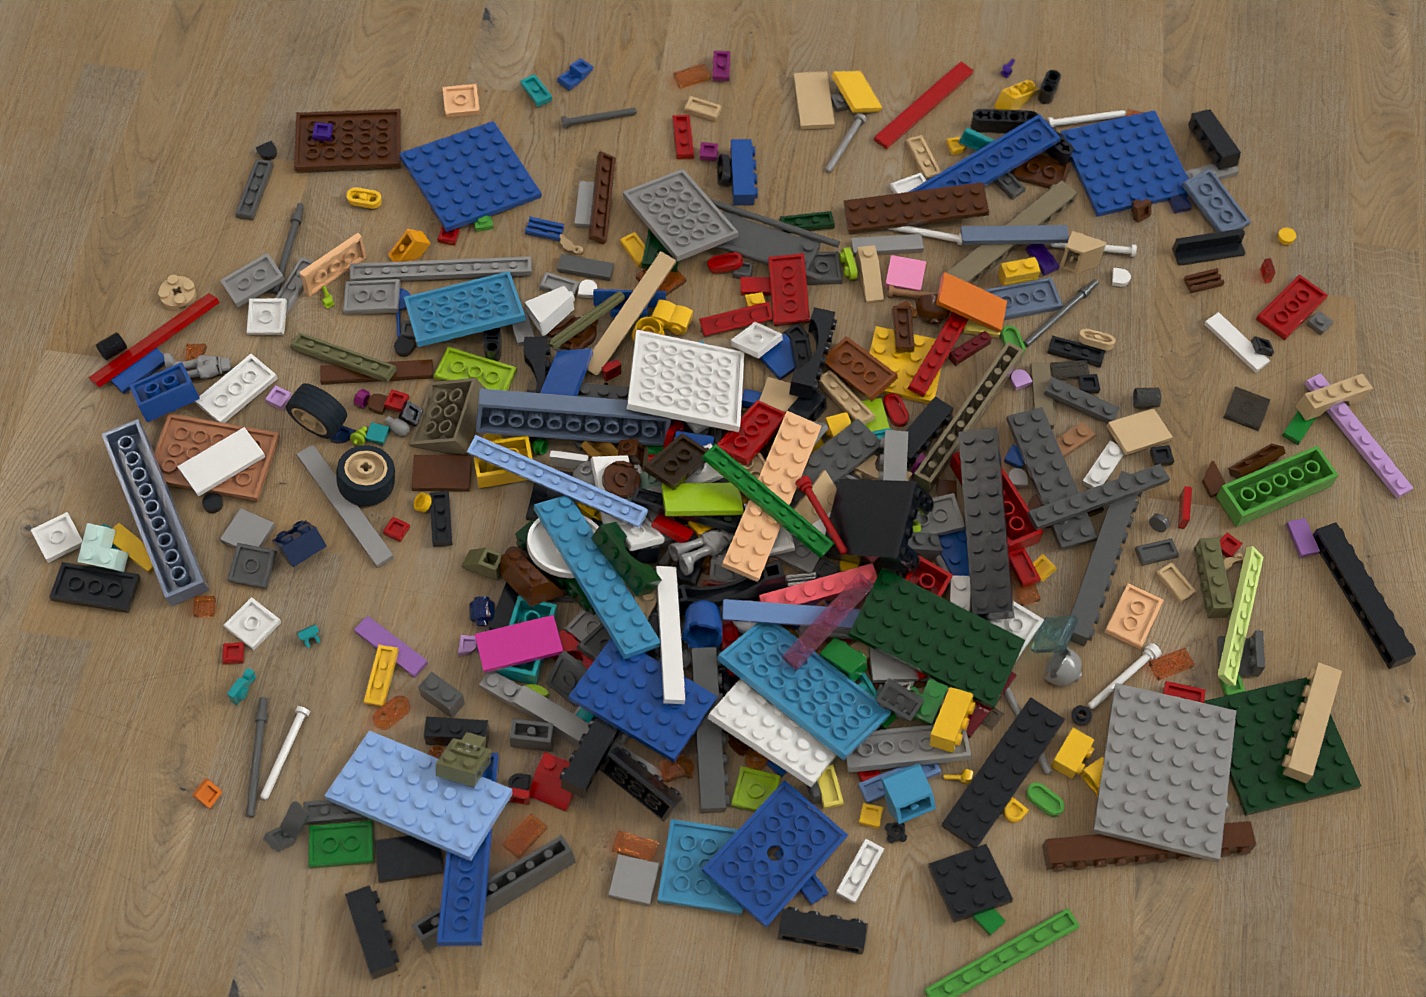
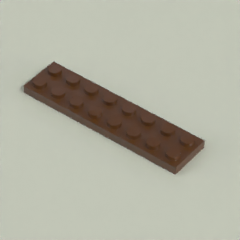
(916, 207)

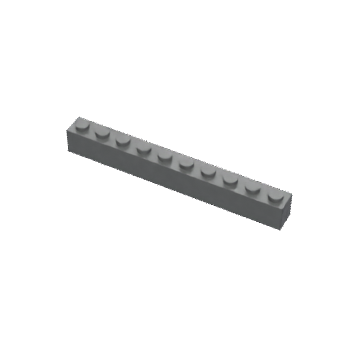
(1101, 566)

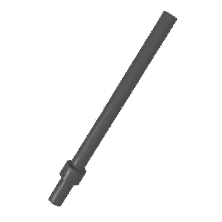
(295, 221)
(1082, 293)
(261, 719)

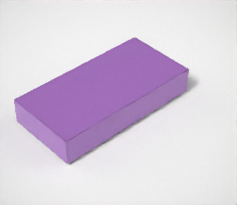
(1302, 538)

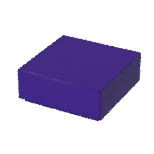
(322, 132)

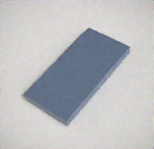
(1215, 202)
(1029, 298)

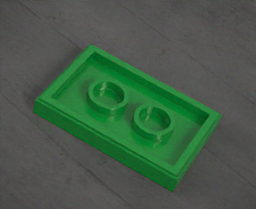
(341, 844)

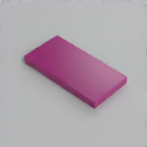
(518, 643)

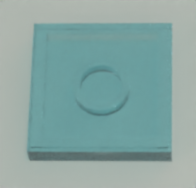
(1054, 634)

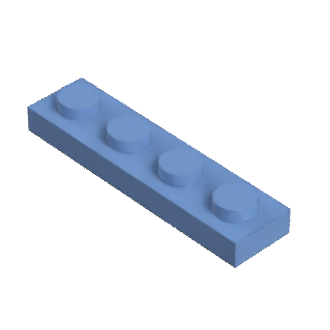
(873, 788)

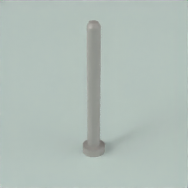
(859, 119)

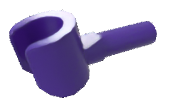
(1006, 69)

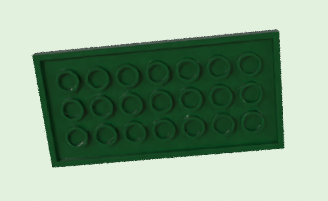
(937, 638)

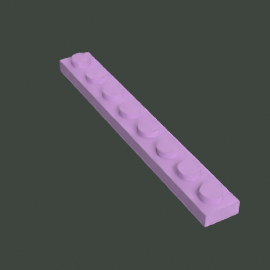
(1364, 442)

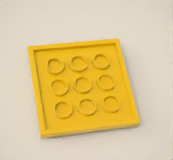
(903, 363)

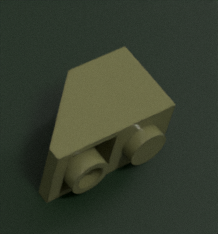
(483, 562)

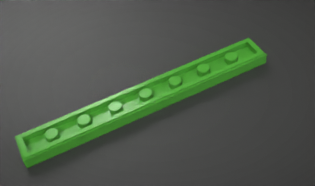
(1004, 956)

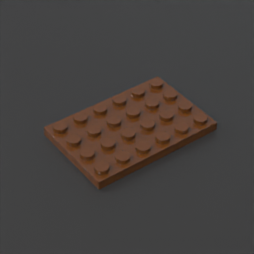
(357, 141)

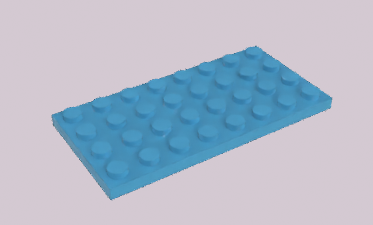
(813, 696)

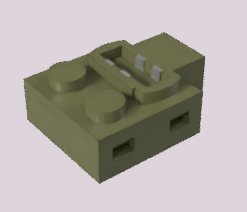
(464, 760)

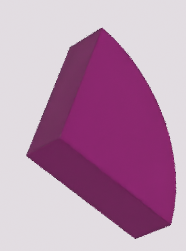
(918, 462)

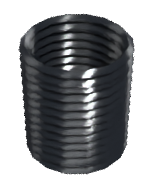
(111, 346)

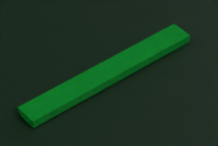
(768, 501)

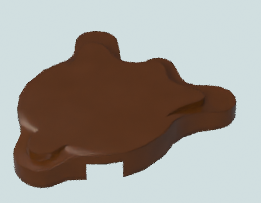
(581, 339)

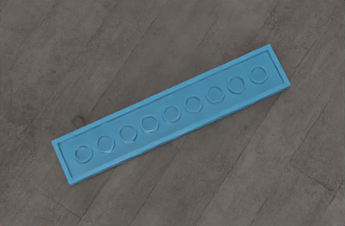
(597, 577)

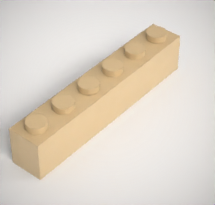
(1311, 723)

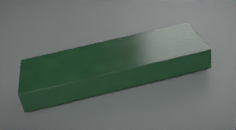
(810, 221)

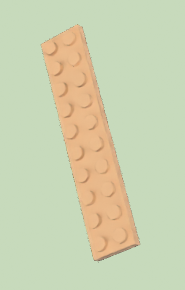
(780, 472)

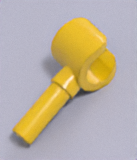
(966, 777)

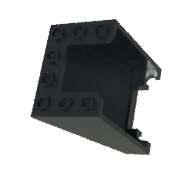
(877, 522)

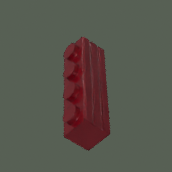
(970, 348)

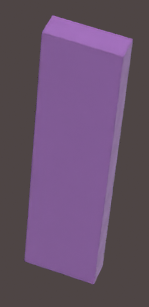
(377, 635)

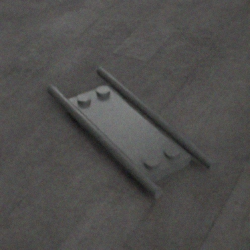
(760, 242)

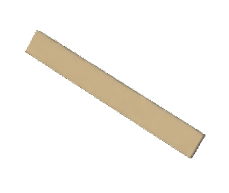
(630, 312)

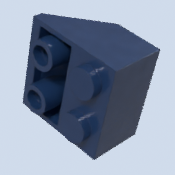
(299, 542)

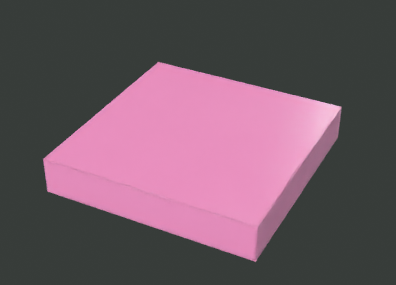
(905, 273)

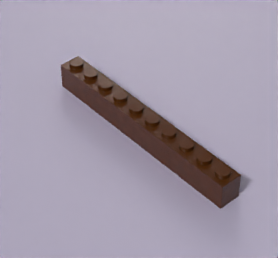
(1103, 850)

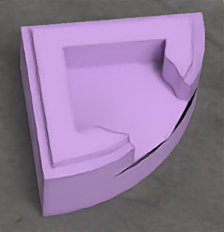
(467, 645)

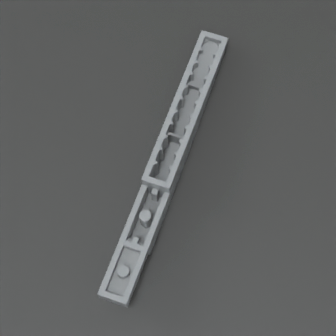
(544, 710)

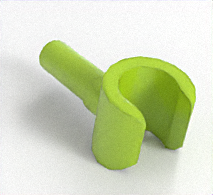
(328, 300)

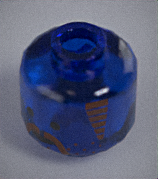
(481, 610)

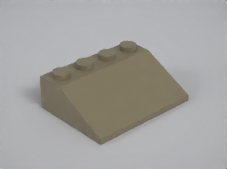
(448, 416)

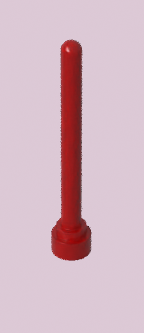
(804, 485)

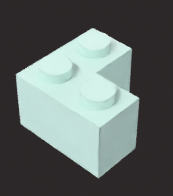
(97, 549)

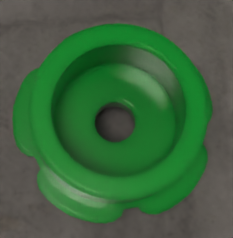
(540, 446)

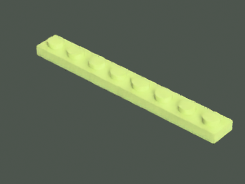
(1240, 616)

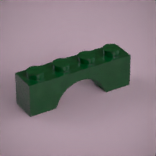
(638, 576)

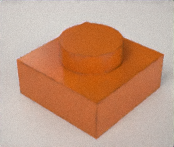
(207, 793)

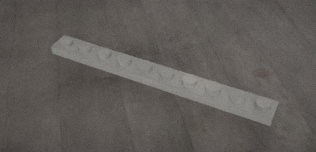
(441, 269)

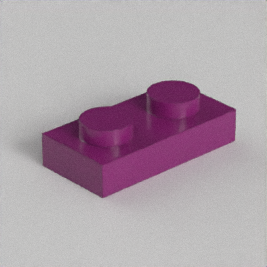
(721, 66)

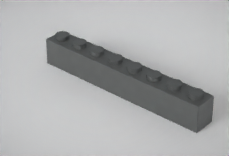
(709, 736)
(508, 884)

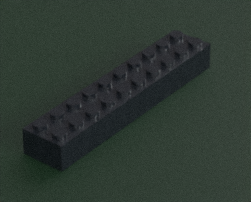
(986, 524)

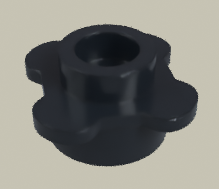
(900, 828)

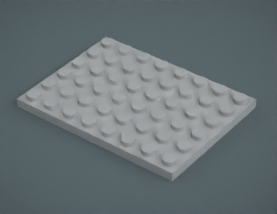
(1165, 772)

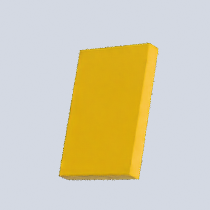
(856, 91)

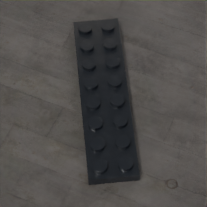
(1003, 773)

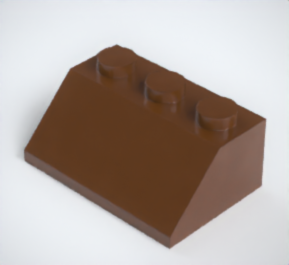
(528, 578)

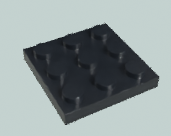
(970, 883)

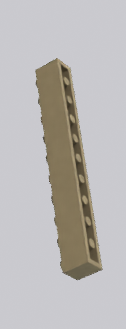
(1041, 212)
(968, 416)

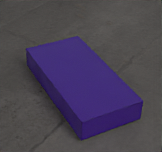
(1044, 258)

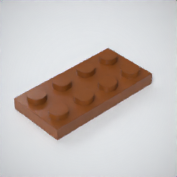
(859, 368)

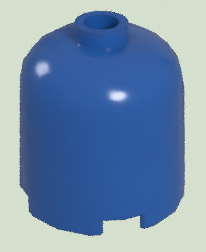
(703, 625)

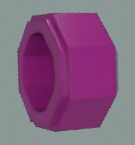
(361, 397)

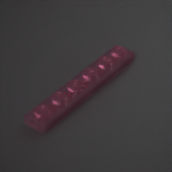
(827, 621)

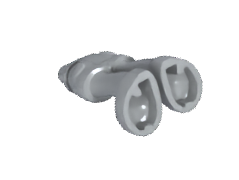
(202, 367)
(712, 542)

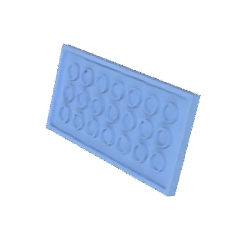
(401, 791)

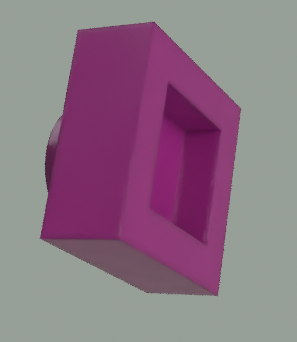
(708, 151)

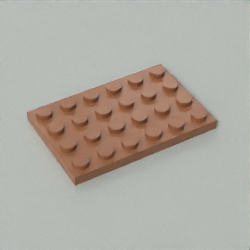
(189, 436)

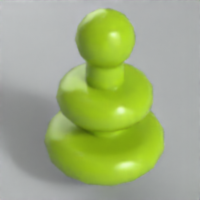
(358, 437)

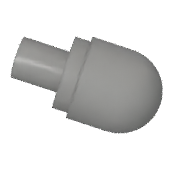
(398, 426)

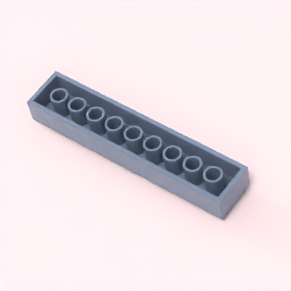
(566, 418)
(155, 513)

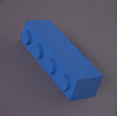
(742, 172)

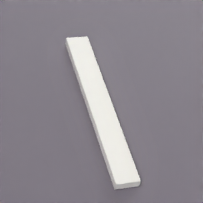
(670, 636)

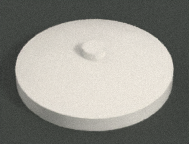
(545, 553)

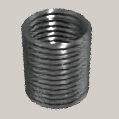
(1147, 397)

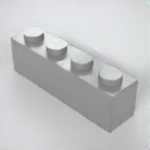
(894, 455)

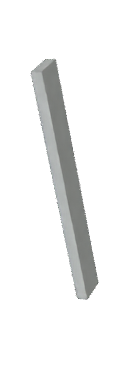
(349, 512)

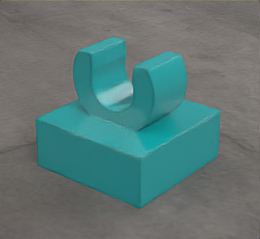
(307, 633)

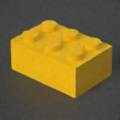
(491, 475)

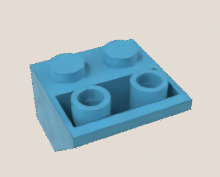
(908, 794)

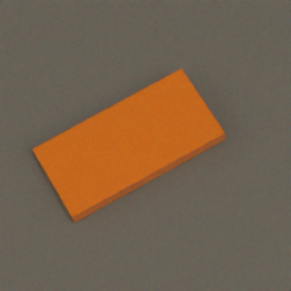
(971, 302)

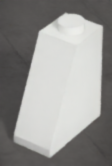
(550, 308)

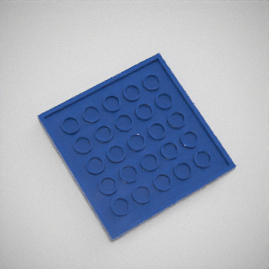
(1125, 162)
(470, 176)

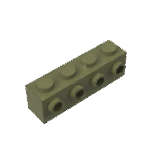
(1213, 578)

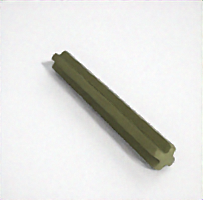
(586, 320)

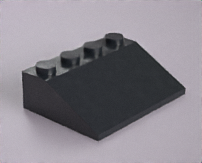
(640, 783)

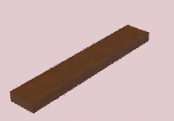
(601, 198)
(405, 371)

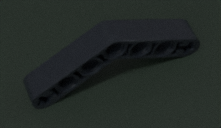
(1006, 120)

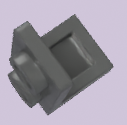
(289, 829)

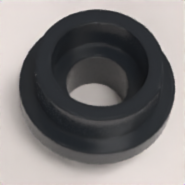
(1077, 718)

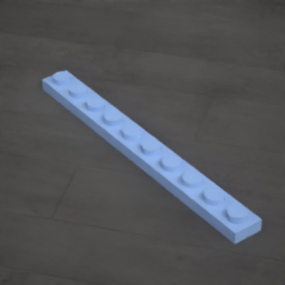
(557, 481)

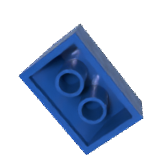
(164, 392)

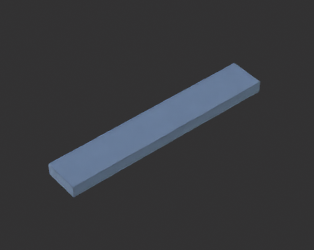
(1014, 234)

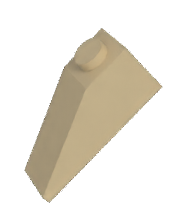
(869, 273)

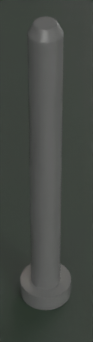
(595, 117)

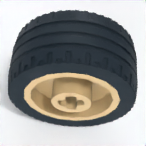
(316, 411)
(365, 475)

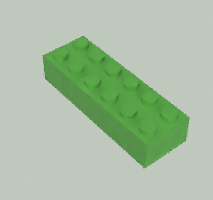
(1277, 486)

